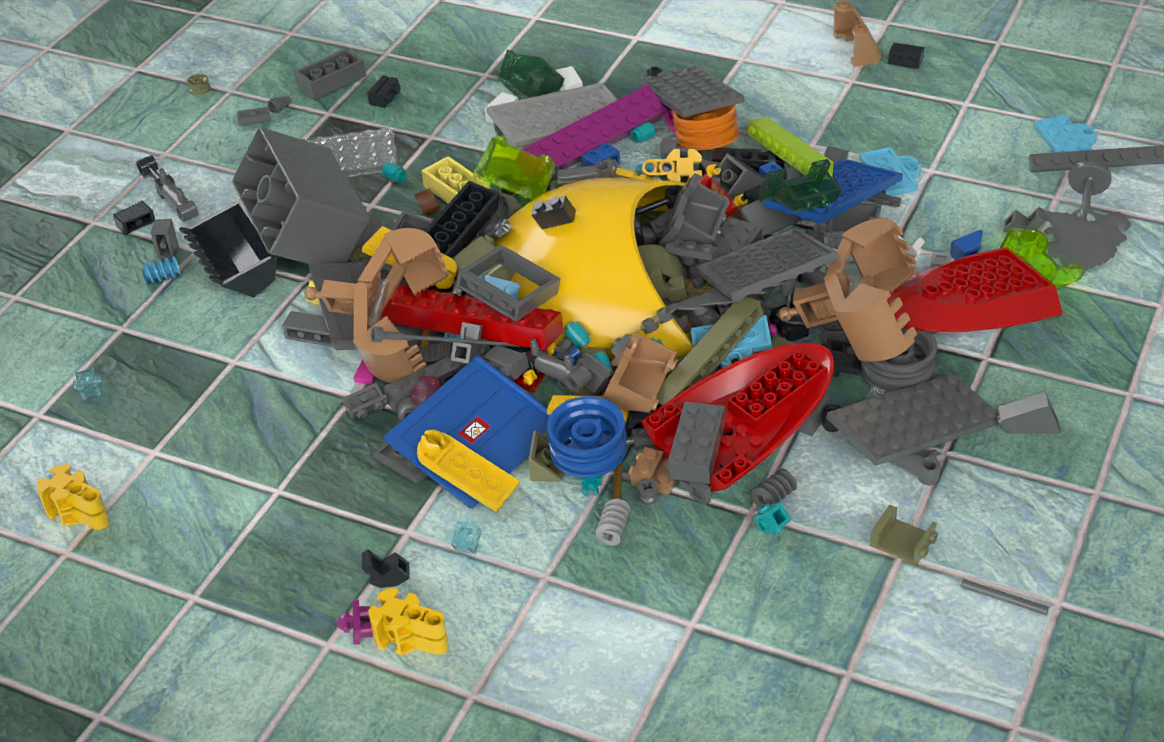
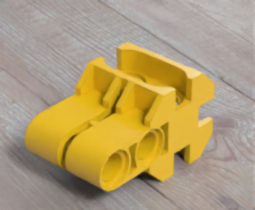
(679, 166)
(72, 499)
(407, 624)

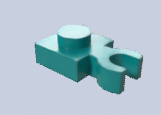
(591, 484)

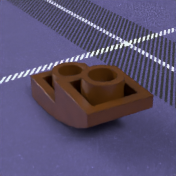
(427, 202)

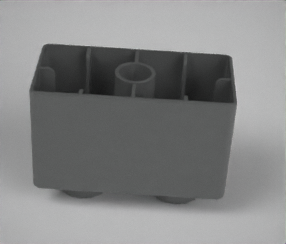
(300, 200)

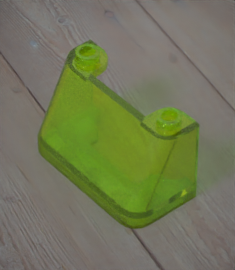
(514, 169)
(1031, 247)

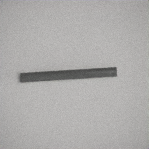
(1005, 597)

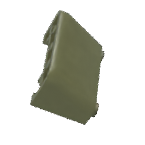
(477, 249)

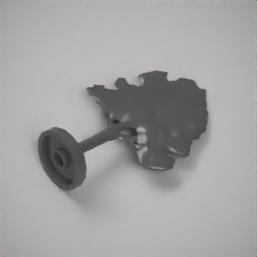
(1084, 240)

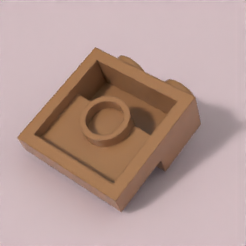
(652, 465)

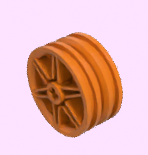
(707, 129)

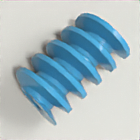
(160, 270)

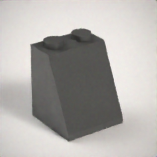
(737, 176)

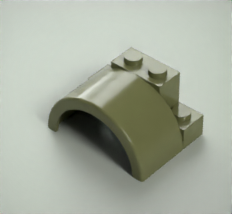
(659, 262)

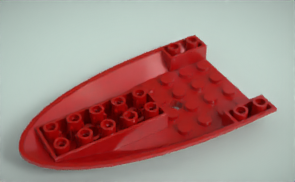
(977, 294)
(763, 403)

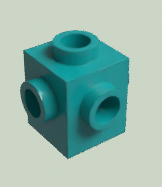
(771, 518)

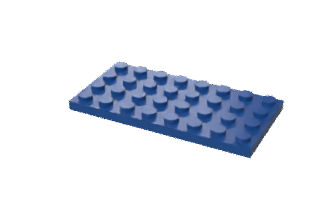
(856, 183)

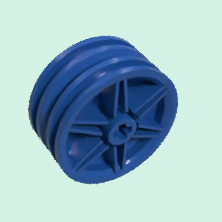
(587, 436)

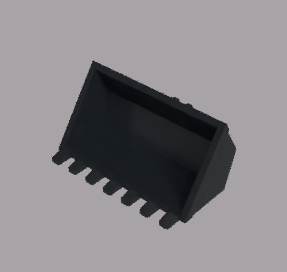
(232, 250)

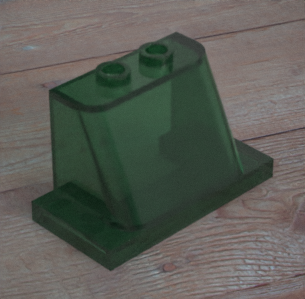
(528, 75)
(801, 192)

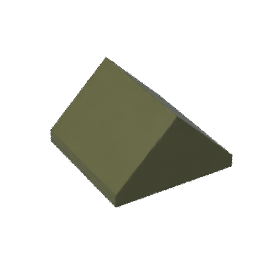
(540, 461)

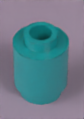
(643, 132)
(394, 172)
(577, 334)

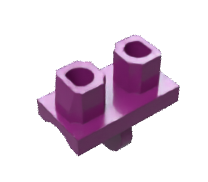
(360, 630)

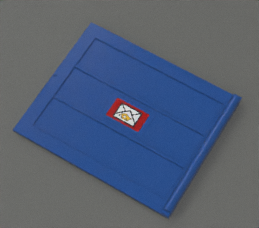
(480, 412)

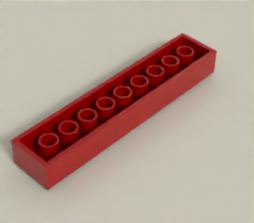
(447, 311)

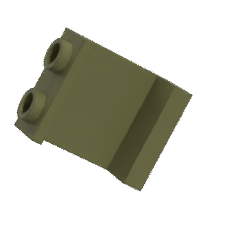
(902, 538)

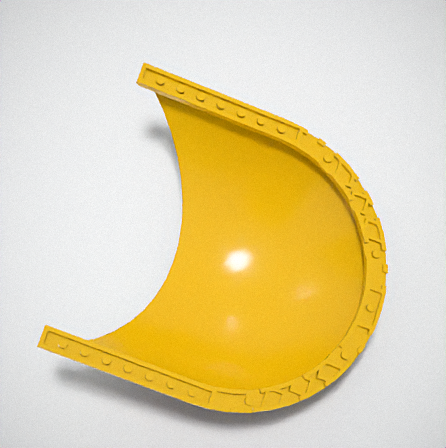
(597, 261)

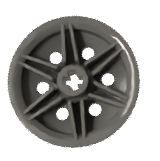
(906, 369)

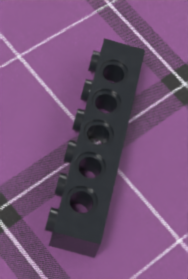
(751, 157)

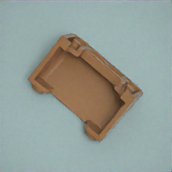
(852, 28)
(640, 375)

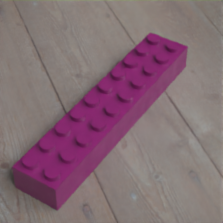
(602, 126)

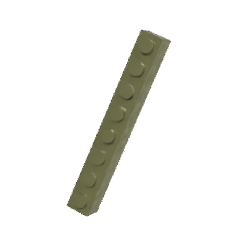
(711, 348)

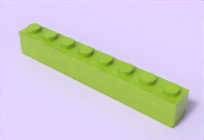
(785, 145)

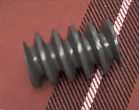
(774, 488)

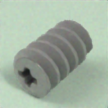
(613, 521)

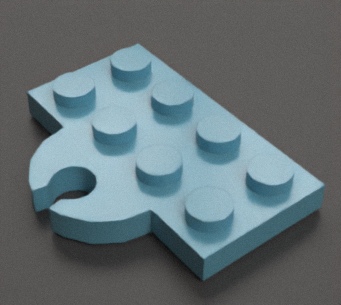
(1064, 135)
(887, 159)
(755, 340)

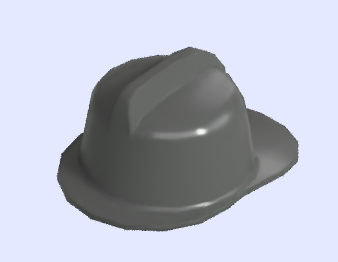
(506, 207)

